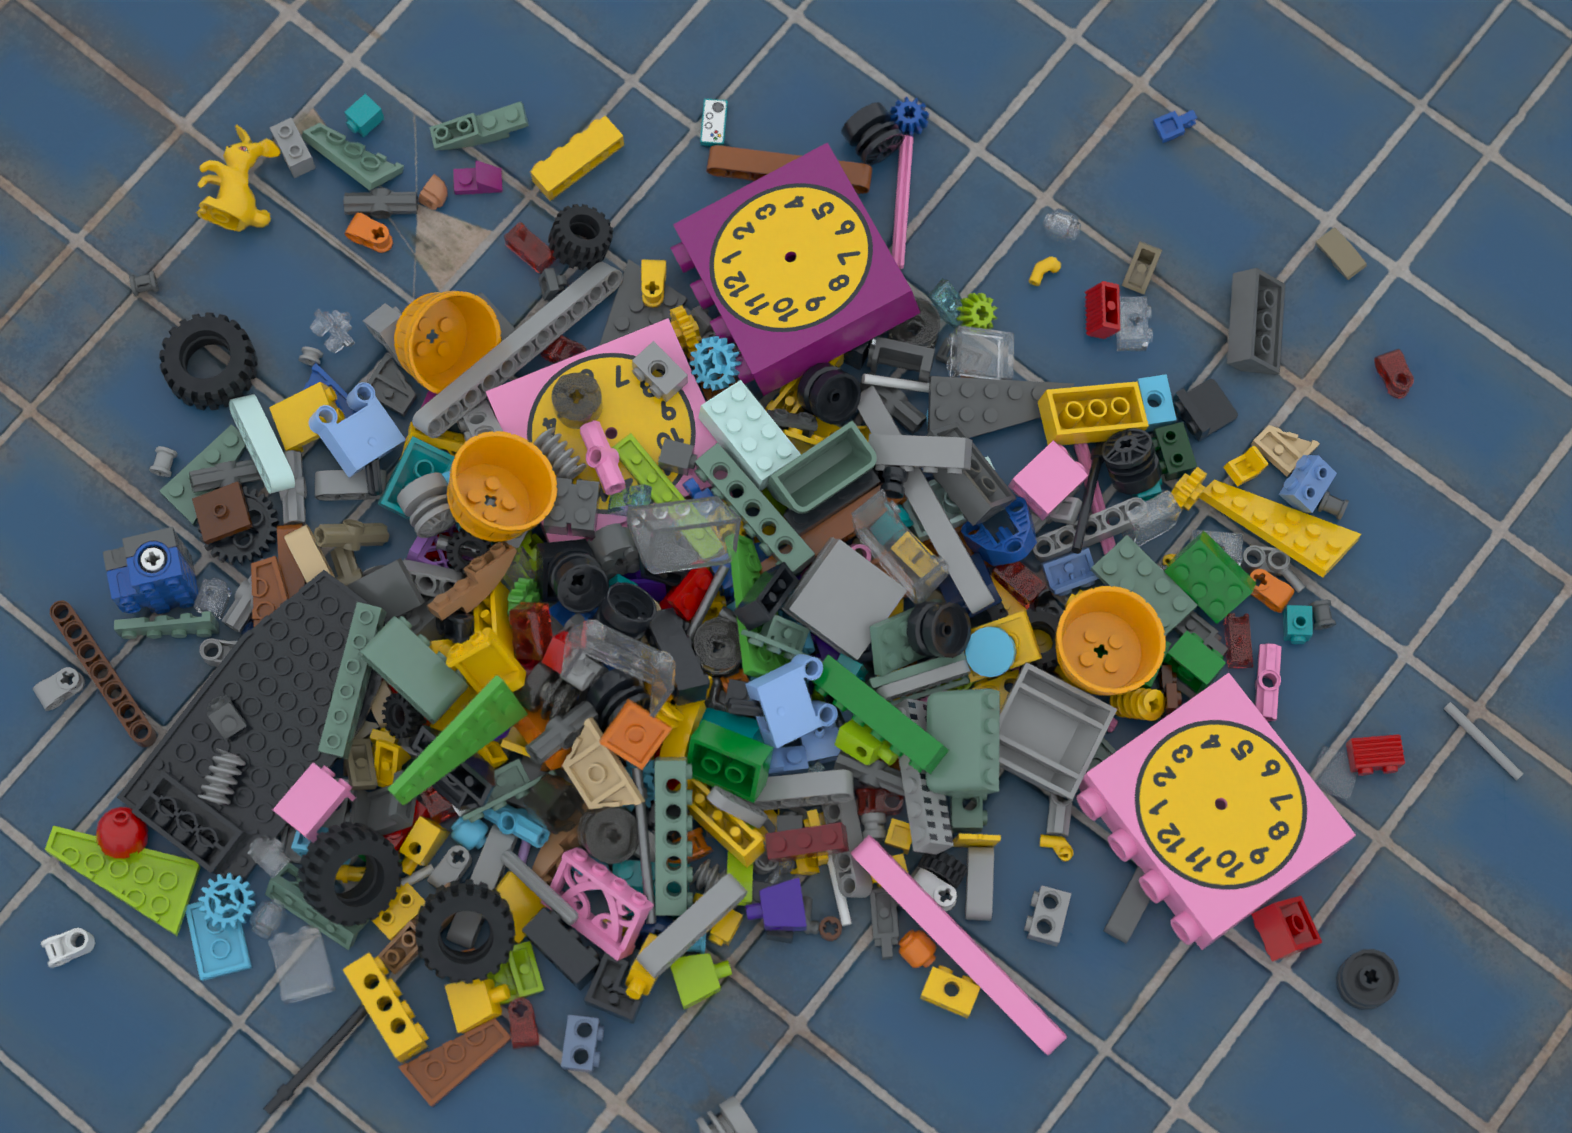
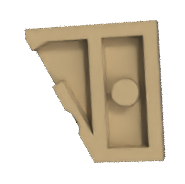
(1283, 448)

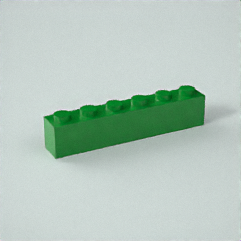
(880, 715)

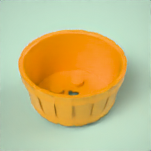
(465, 334)
(504, 469)
(1126, 629)

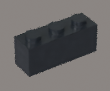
(766, 596)

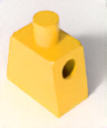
(430, 838)
(639, 979)
(475, 1002)

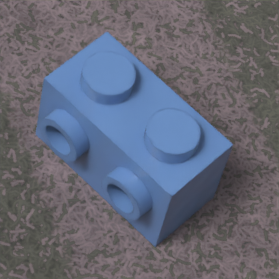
(1307, 483)

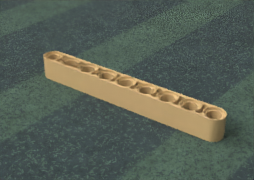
(311, 563)

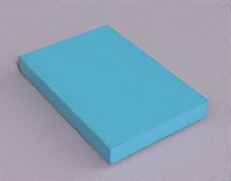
(215, 949)

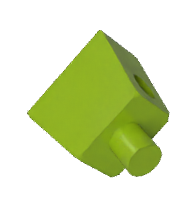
(862, 745)
(698, 977)

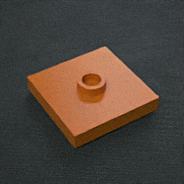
(635, 734)

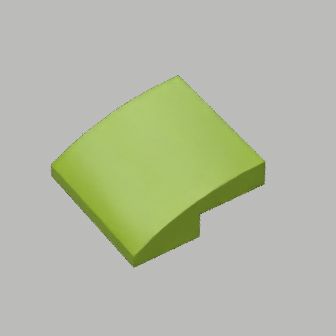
(519, 973)

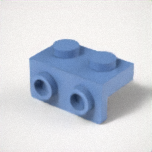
(1069, 572)

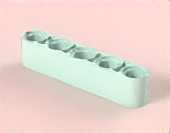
(262, 443)

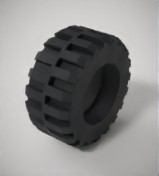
(199, 333)
(326, 858)
(469, 964)

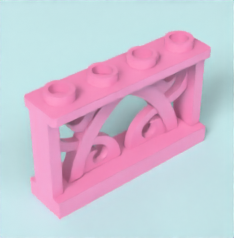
(617, 894)

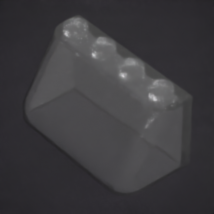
(684, 534)

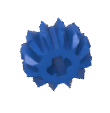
(909, 109)

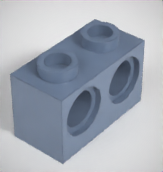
(574, 1043)

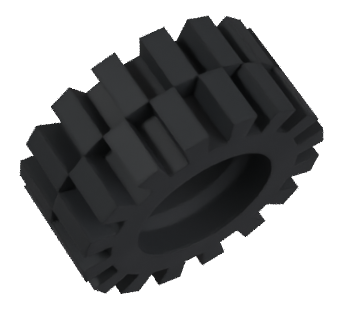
(455, 544)
(397, 723)
(944, 867)

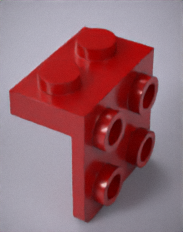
(688, 594)

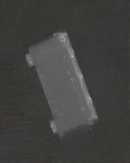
(897, 549)
(624, 654)

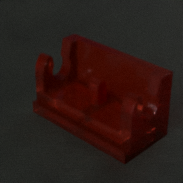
(529, 248)
(1238, 641)

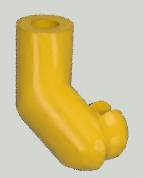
(1059, 845)

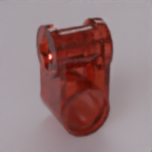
(562, 349)
(1394, 369)
(876, 801)
(524, 1028)

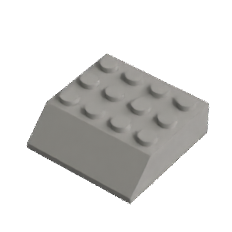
(1050, 731)

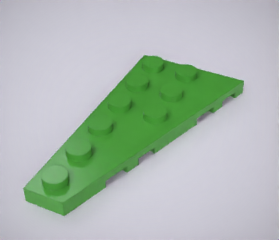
(745, 572)
(477, 725)

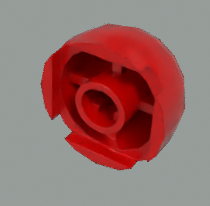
(121, 833)

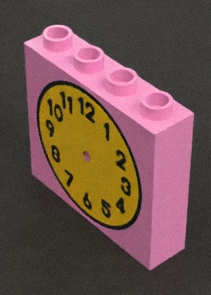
(628, 407)
(1213, 812)

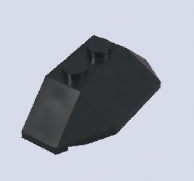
(467, 784)

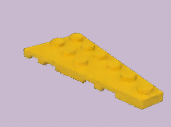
(1299, 535)

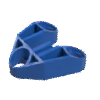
(1011, 547)

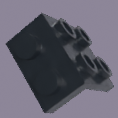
(1204, 409)

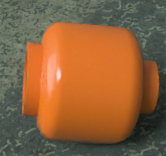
(917, 948)

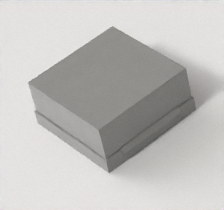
(843, 598)

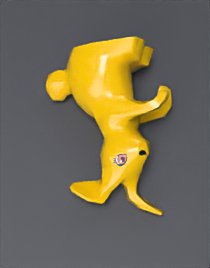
(235, 201)

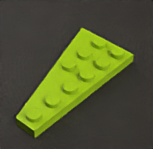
(147, 881)

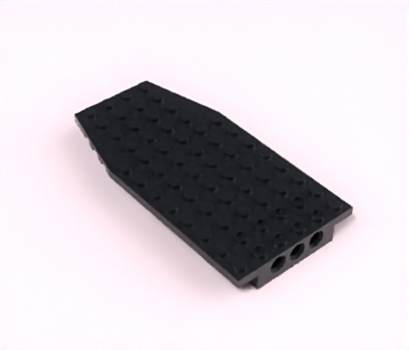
(283, 689)

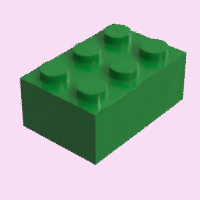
(1210, 577)
(729, 760)

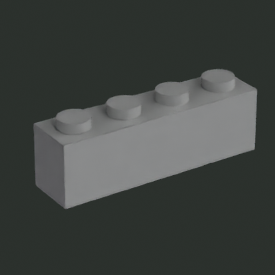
(922, 452)

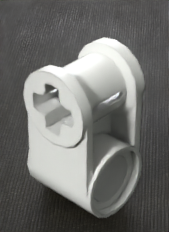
(936, 887)
(63, 947)

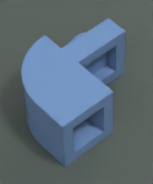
(788, 761)

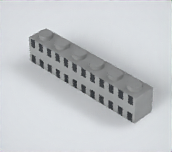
(925, 809)

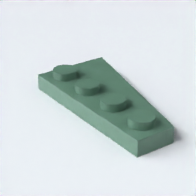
(352, 157)

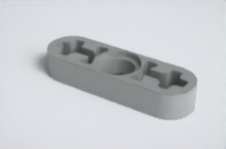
(737, 806)

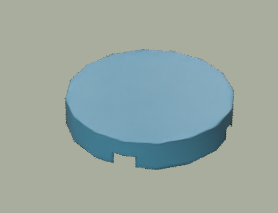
(990, 651)

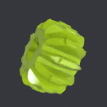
(976, 304)

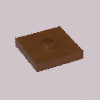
(222, 512)

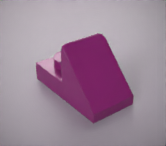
(478, 180)

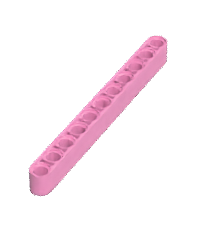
(958, 945)

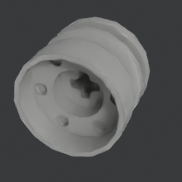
(427, 505)
(732, 1120)

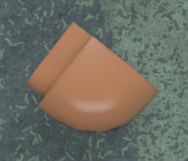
(433, 193)

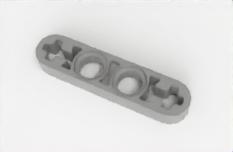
(924, 680)

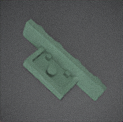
(780, 636)
(509, 781)

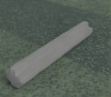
(539, 887)

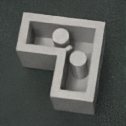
(383, 325)

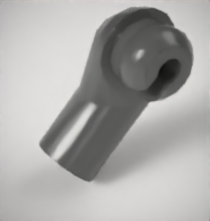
(812, 926)

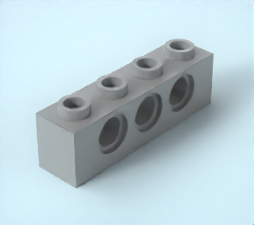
(478, 421)

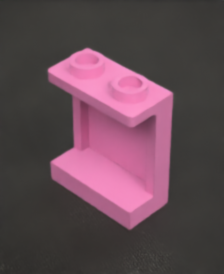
(1048, 479)
(313, 800)

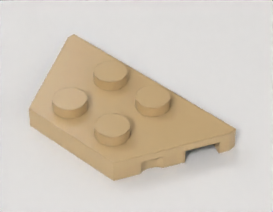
(599, 772)

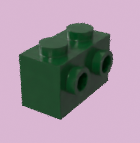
(1174, 451)

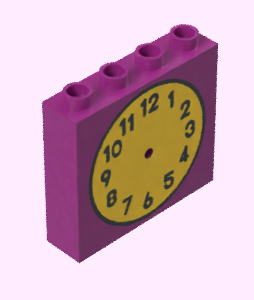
(793, 270)

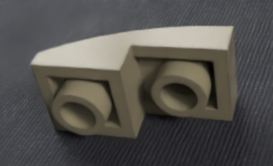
(1342, 253)

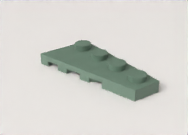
(178, 491)
(166, 625)

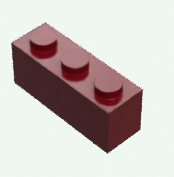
(807, 842)

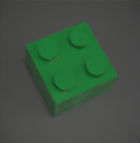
(1194, 662)

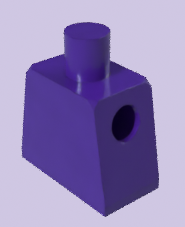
(780, 907)

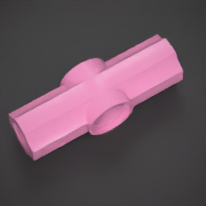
(602, 457)
(1268, 667)

